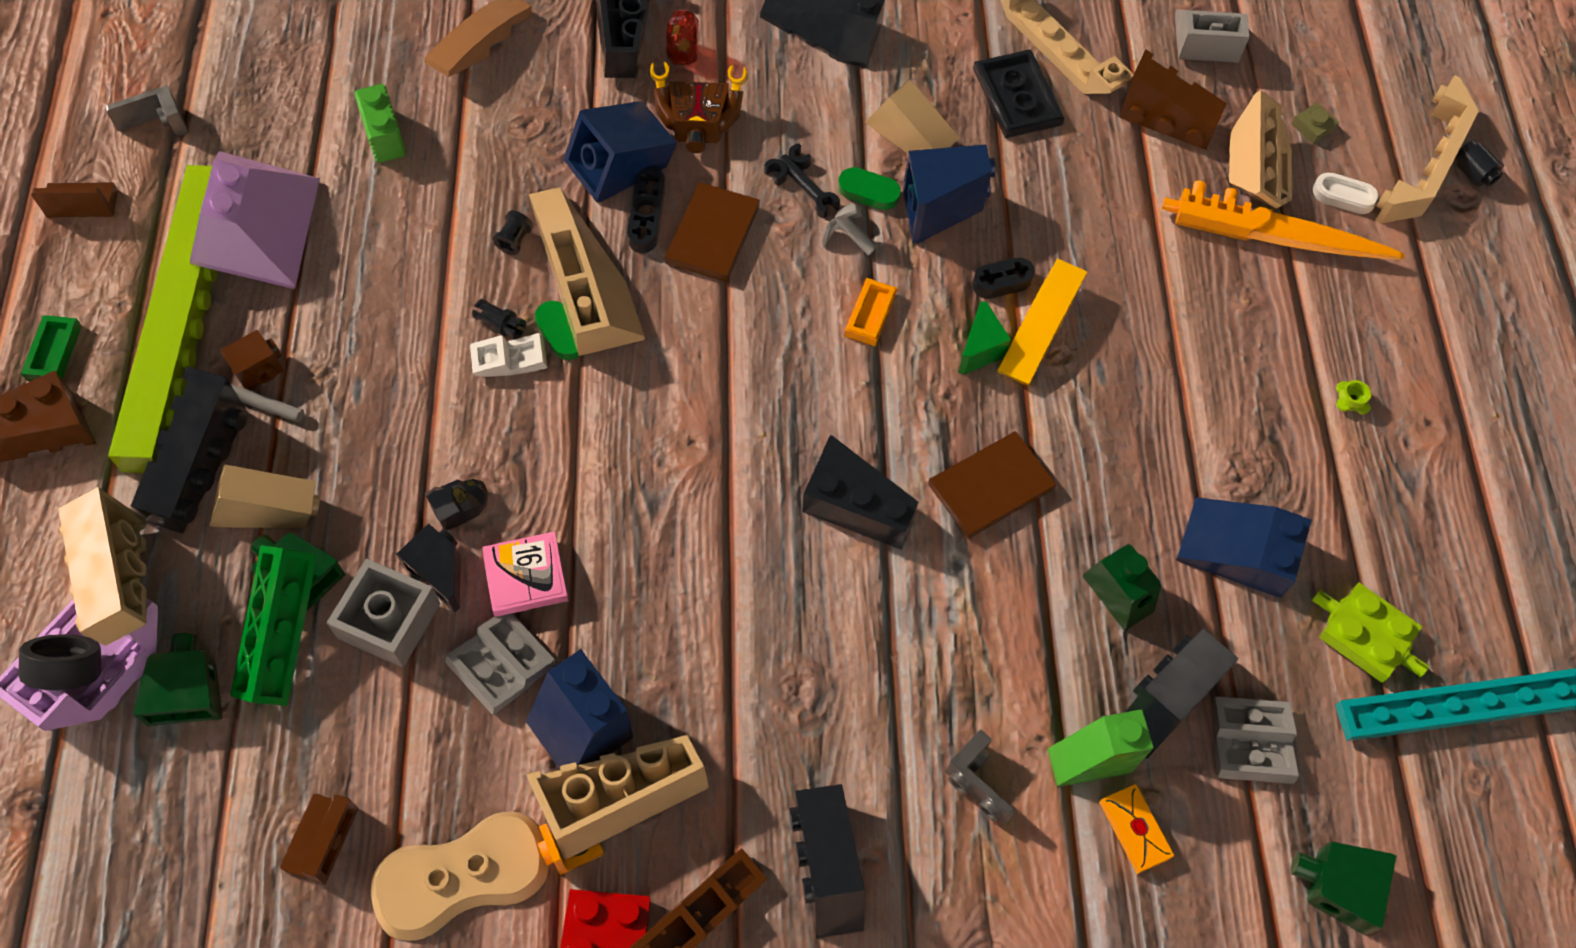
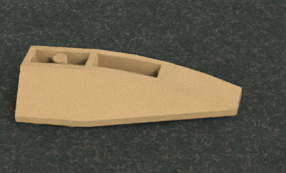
(586, 278)

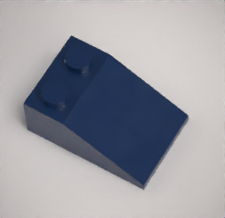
(1245, 543)

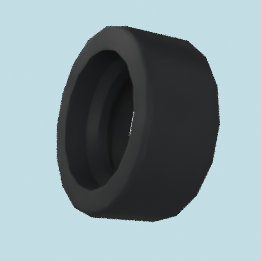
(59, 662)

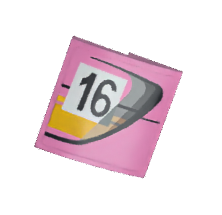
(524, 574)

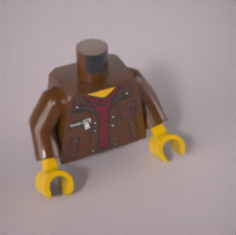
(698, 109)

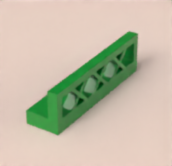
(275, 625)

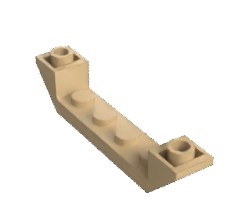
(1064, 50)
(1459, 111)

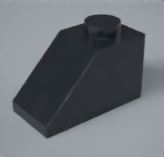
(434, 561)

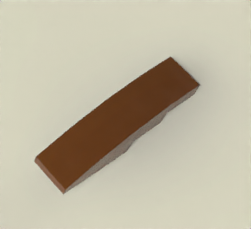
(705, 905)

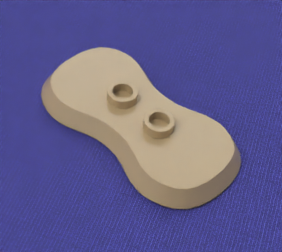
(429, 885)

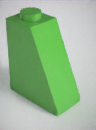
(1101, 749)

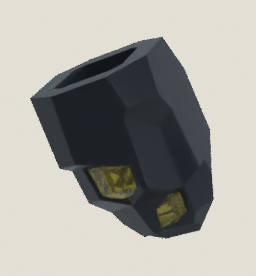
(458, 502)

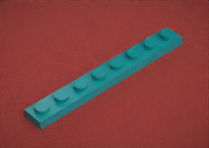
(1457, 705)

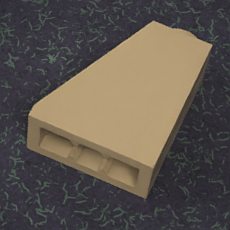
(912, 121)
(262, 500)

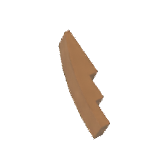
(474, 36)

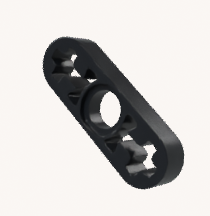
(651, 221)

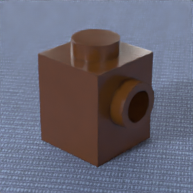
(253, 359)

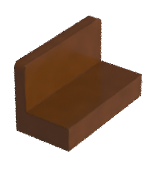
(76, 199)
(319, 837)

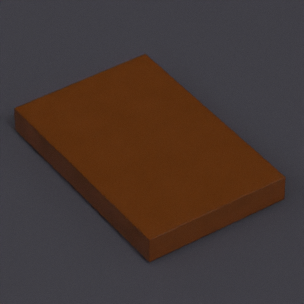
(712, 231)
(991, 484)

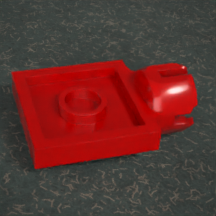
(604, 919)

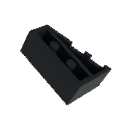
(858, 497)
(1180, 683)
(830, 860)

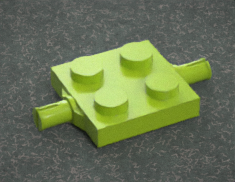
(1370, 632)

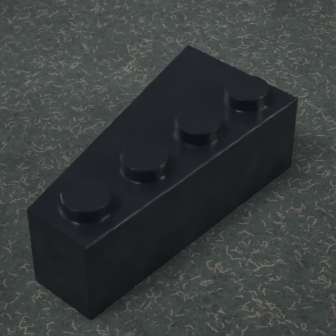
(621, 35)
(190, 451)

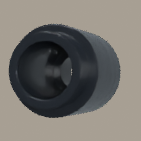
(1479, 163)

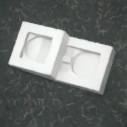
(505, 358)

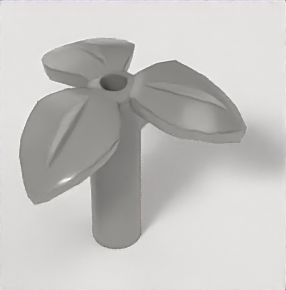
(844, 222)

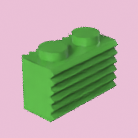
(380, 123)

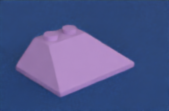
(254, 220)
(120, 667)

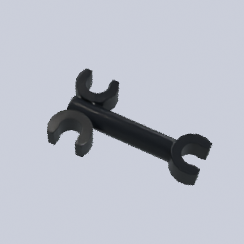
(794, 167)

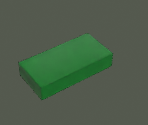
(51, 347)

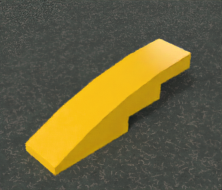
(1042, 322)

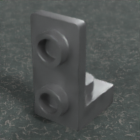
(147, 107)
(973, 756)

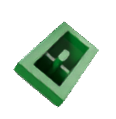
(986, 341)

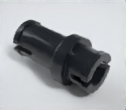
(502, 320)

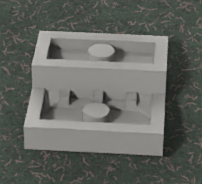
(500, 662)
(1254, 740)

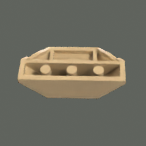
(1261, 152)

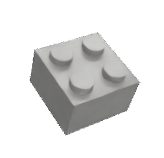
(384, 612)

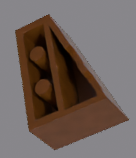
(1170, 104)
(40, 418)

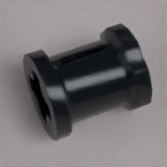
(512, 232)

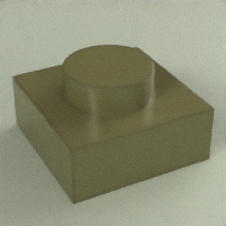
(1315, 123)

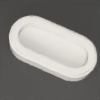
(1345, 193)

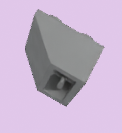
(1211, 35)

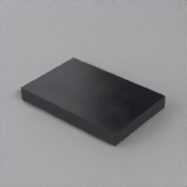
(1018, 93)

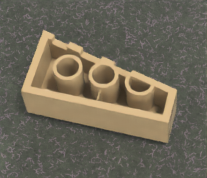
(105, 565)
(616, 792)

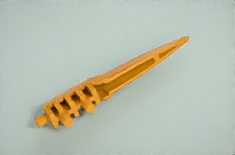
(1267, 226)

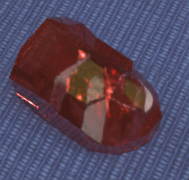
(683, 38)

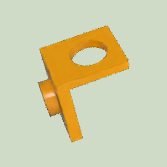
(552, 853)

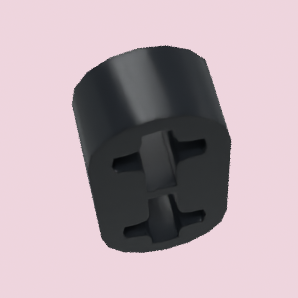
(1004, 280)

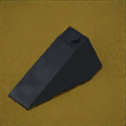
(839, 26)

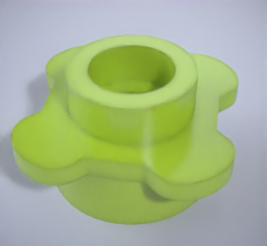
(1359, 391)

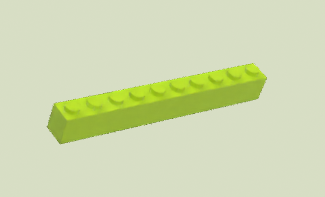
(167, 335)

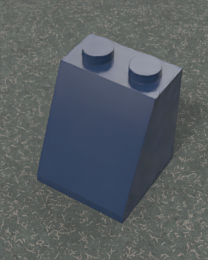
(614, 145)
(945, 187)
(578, 714)

